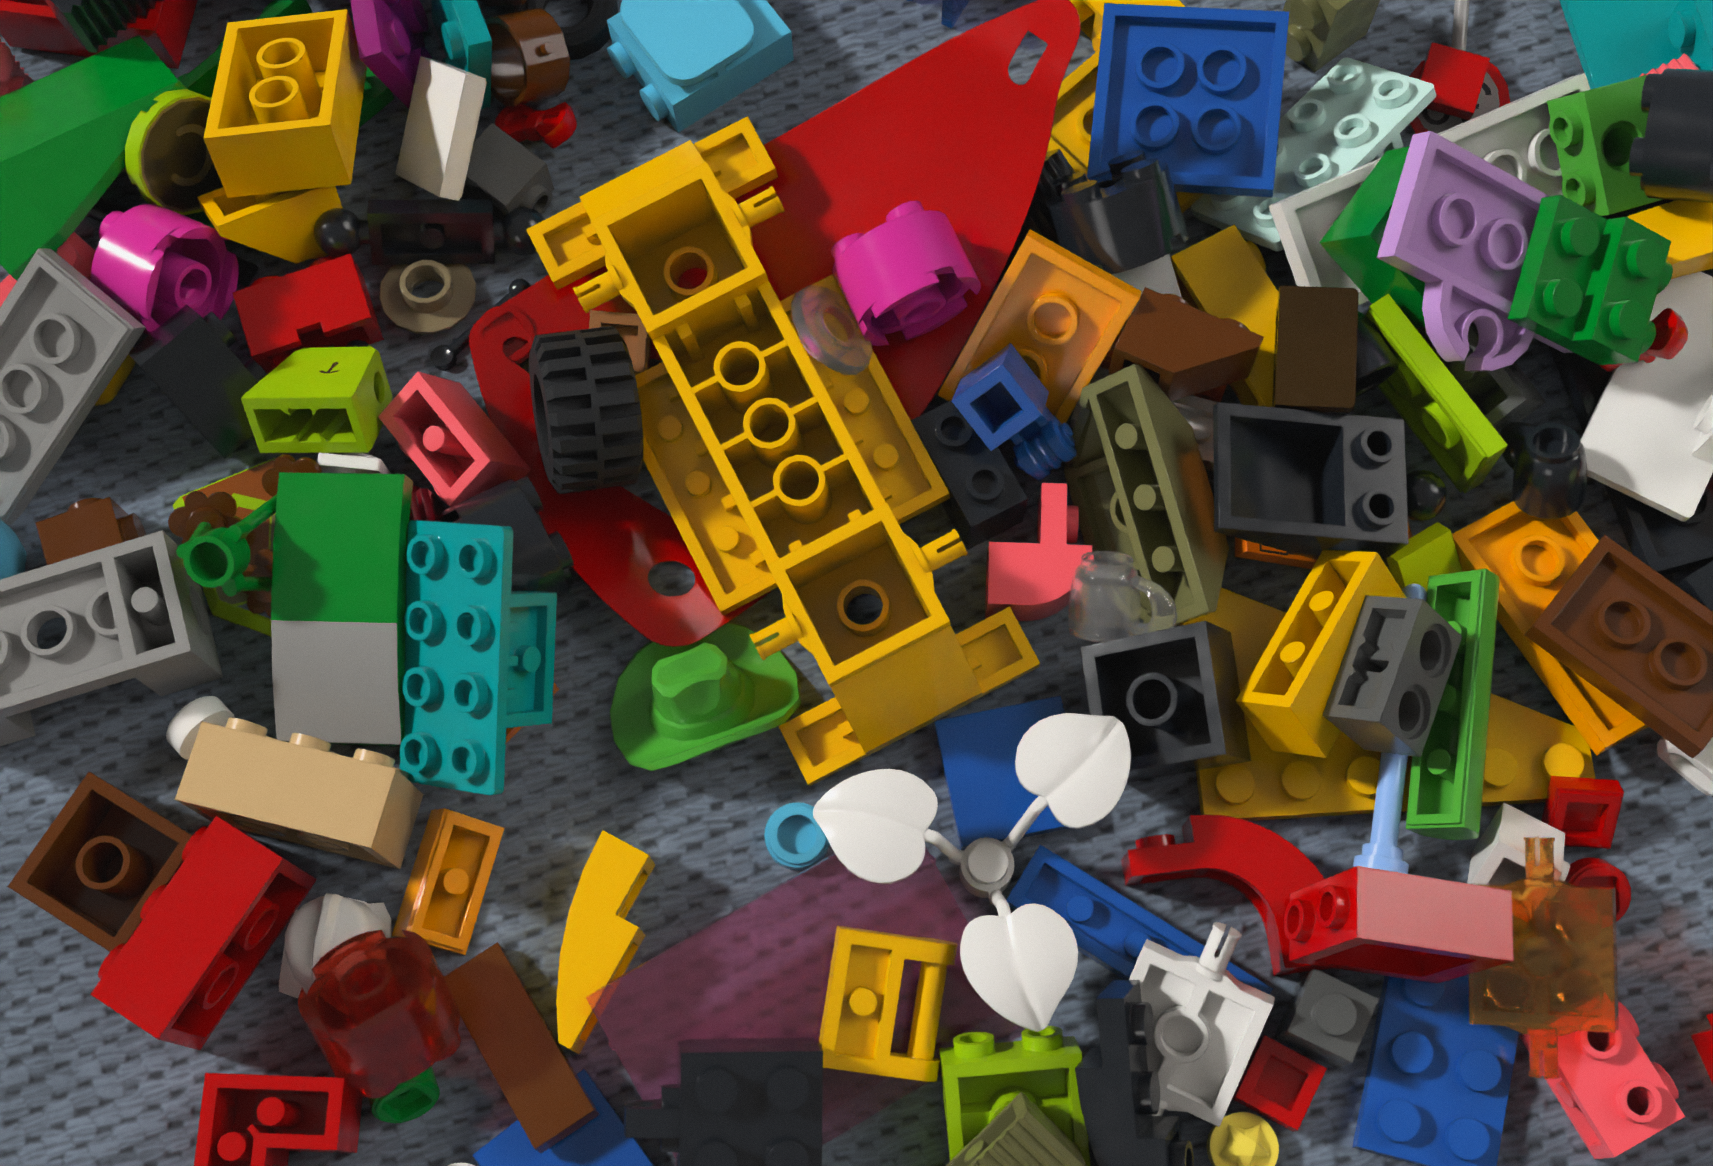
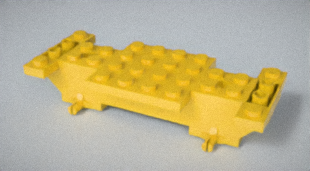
(776, 457)

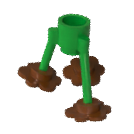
(215, 540)

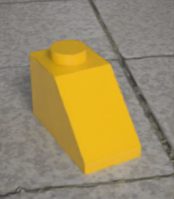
(272, 223)

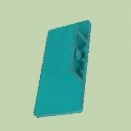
(1633, 36)
(471, 655)

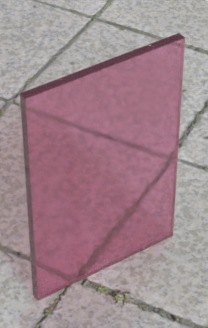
(769, 975)

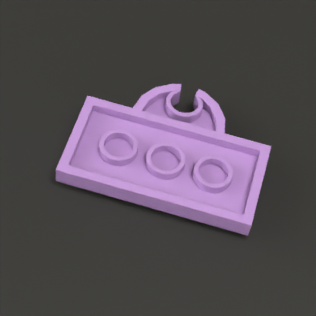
(1466, 237)

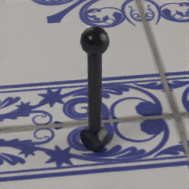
(445, 357)

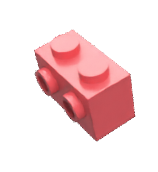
(450, 438)
(1612, 1088)

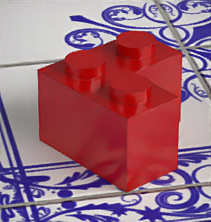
(266, 1116)

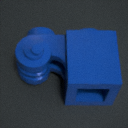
(1009, 402)

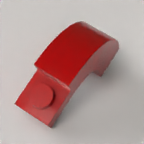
(1239, 855)

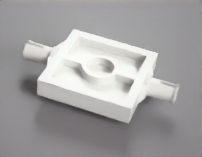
(1201, 1024)

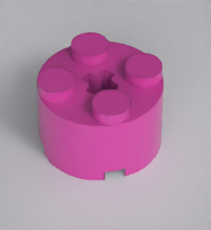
(162, 261)
(904, 274)

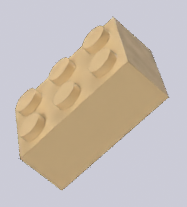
(301, 791)

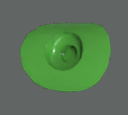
(699, 697)

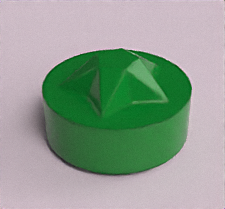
(408, 1099)

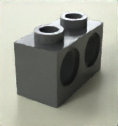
(1393, 675)

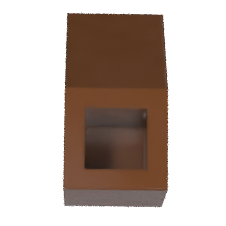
(1184, 346)

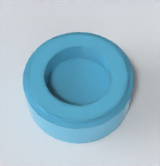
(795, 837)

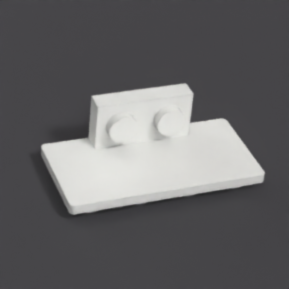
(1657, 417)

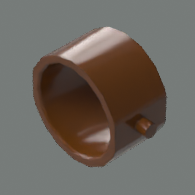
(527, 57)

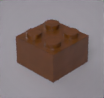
(101, 862)

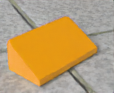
(449, 880)

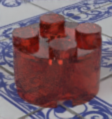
(381, 1011)

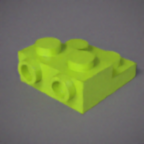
(987, 1075)

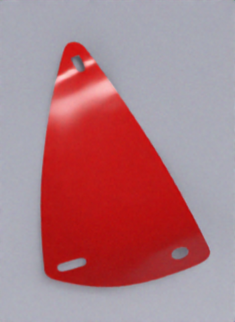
(929, 132)

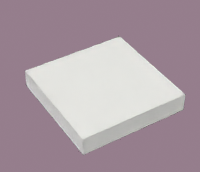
(441, 128)

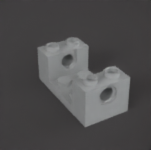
(125, 617)

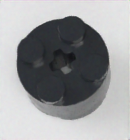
(1678, 139)
(1118, 215)
(538, 559)

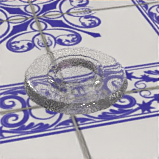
(830, 330)

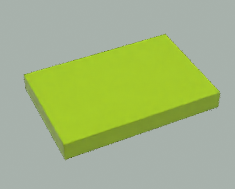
(1435, 402)

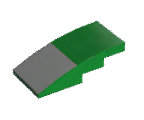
(340, 606)

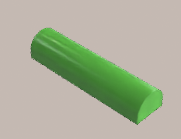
(1450, 772)

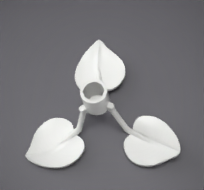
(1014, 959)

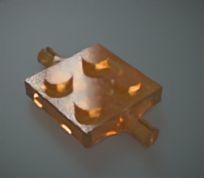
(1561, 963)

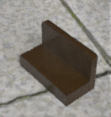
(1315, 349)

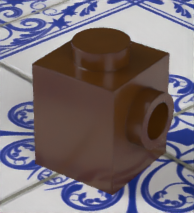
(87, 528)

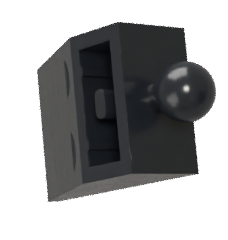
(1317, 480)

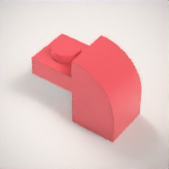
(1037, 575)

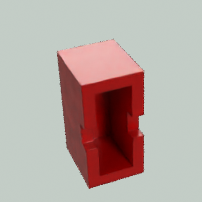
(307, 310)

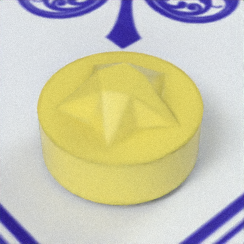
(1242, 1141)

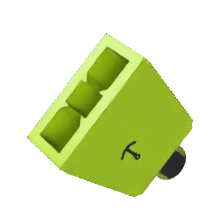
(320, 401)

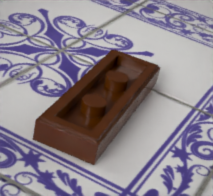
(520, 1048)

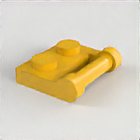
(865, 998)

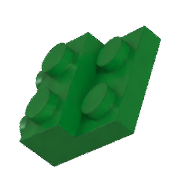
(1591, 282)

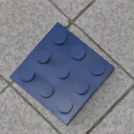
(1192, 93)

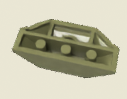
(1147, 490)

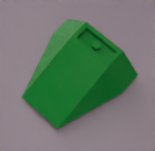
(68, 144)

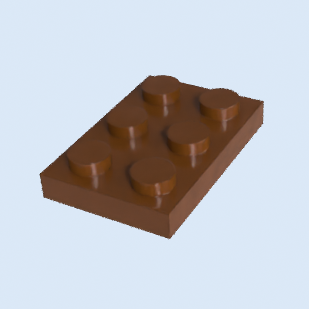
(1635, 643)

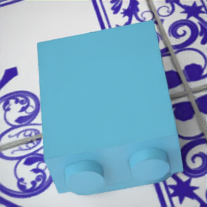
(696, 52)

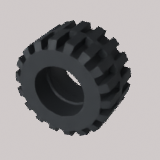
(586, 409)

